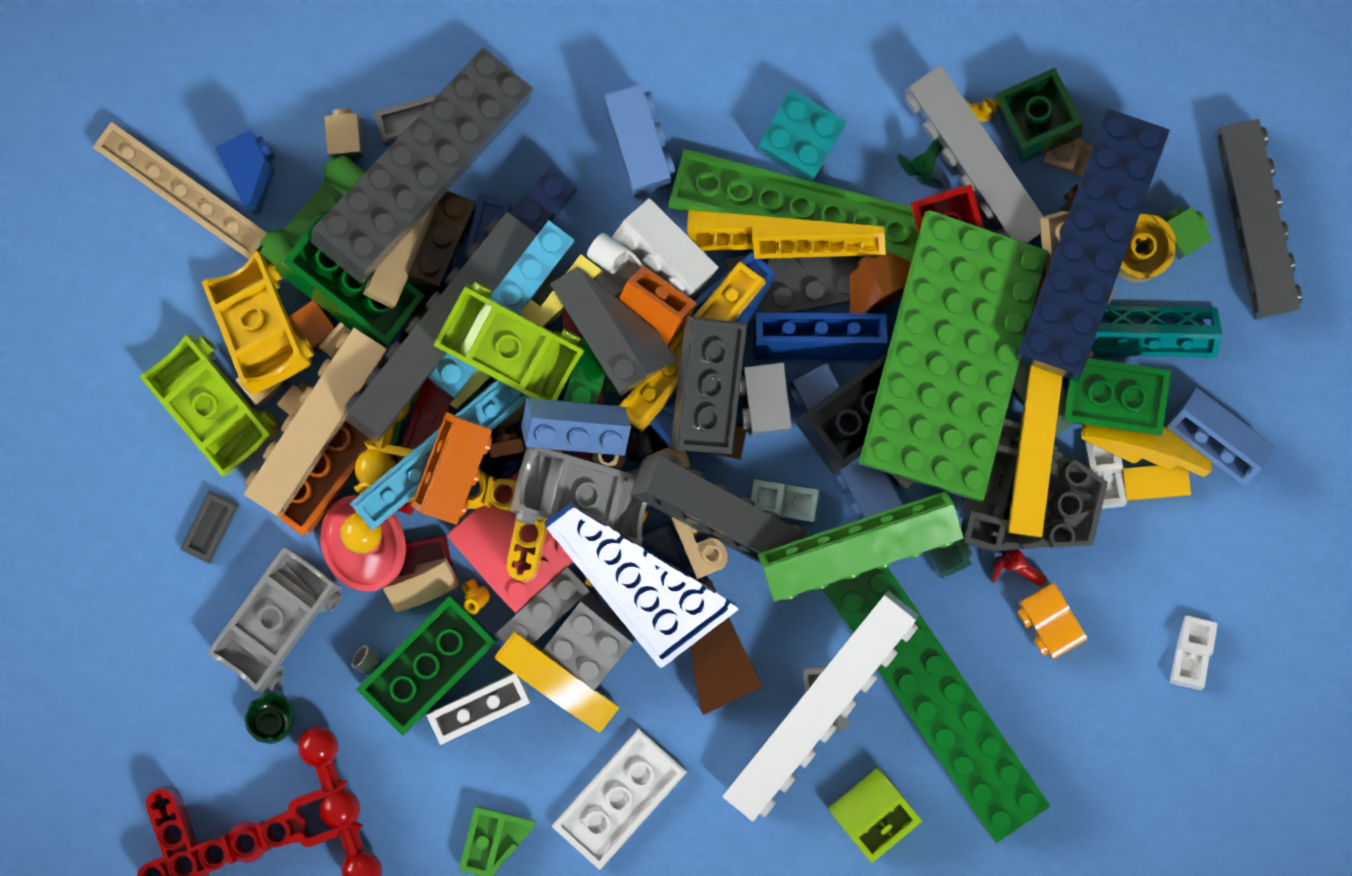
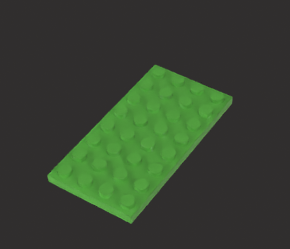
(953, 356)

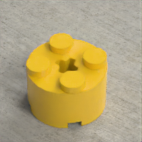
(1157, 254)

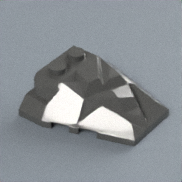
(1071, 505)

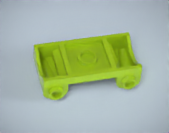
(508, 344)
(209, 405)

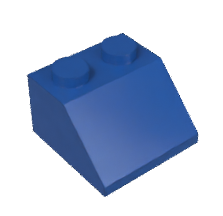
(249, 167)

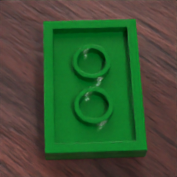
(1118, 397)

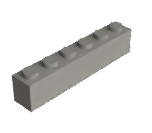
(974, 155)

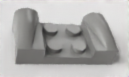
(555, 479)
(274, 620)

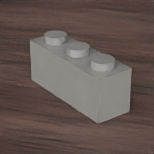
(546, 607)

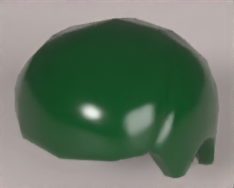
(270, 718)

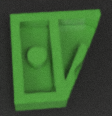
(492, 840)

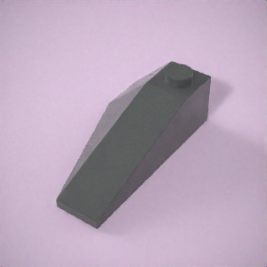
(618, 337)

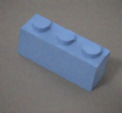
(575, 426)
(1220, 436)

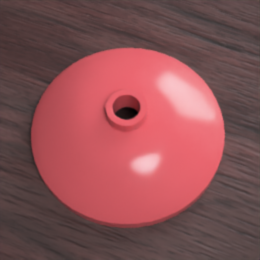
(368, 570)

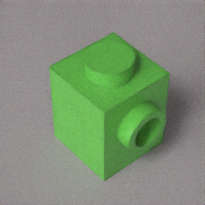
(1188, 230)

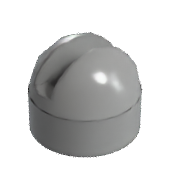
(365, 659)

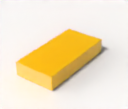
(1155, 482)

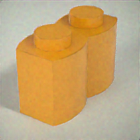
(1051, 621)

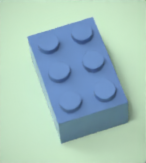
(639, 140)

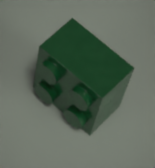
(1039, 115)

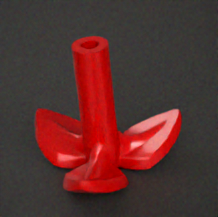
(1015, 561)

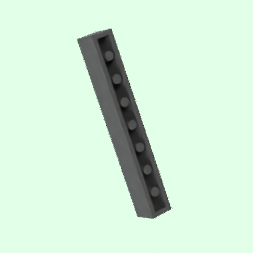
(416, 358)

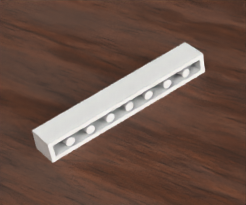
(821, 705)

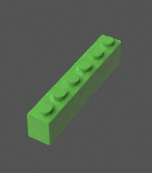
(860, 546)

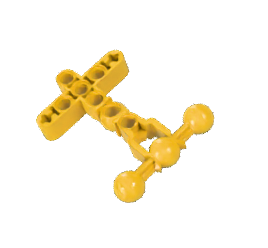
(379, 460)

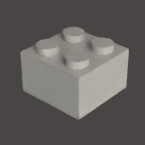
(765, 399)
(590, 641)

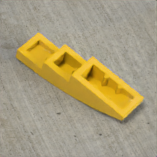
(1161, 450)
(556, 682)

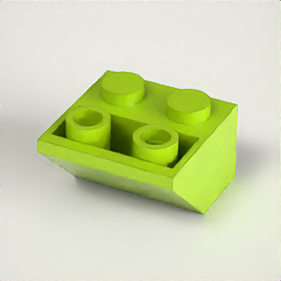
(874, 815)

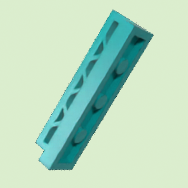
(1157, 337)

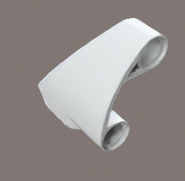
(617, 262)

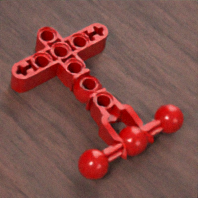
(337, 808)

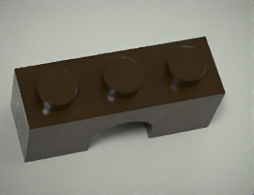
(440, 243)

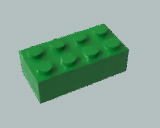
(342, 294)
(427, 665)

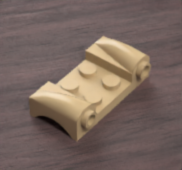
(706, 555)

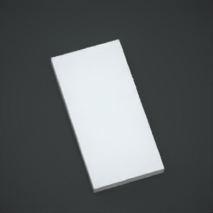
(619, 799)

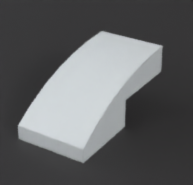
(1110, 469)
(1193, 653)

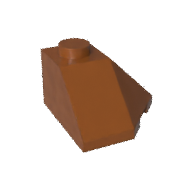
(877, 282)

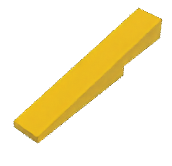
(783, 236)

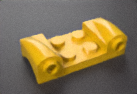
(257, 325)

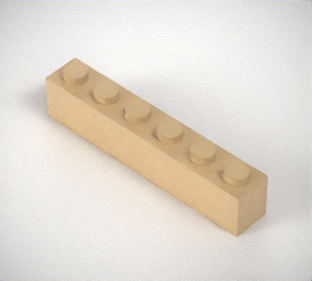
(315, 423)

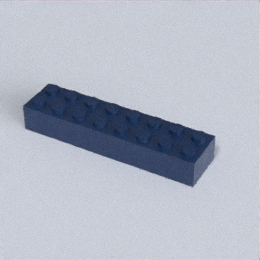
(1092, 245)

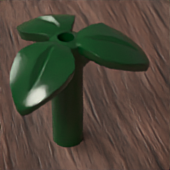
(923, 165)

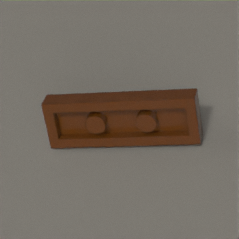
(508, 447)

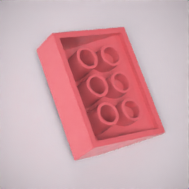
(486, 541)

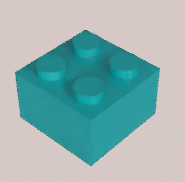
(801, 136)

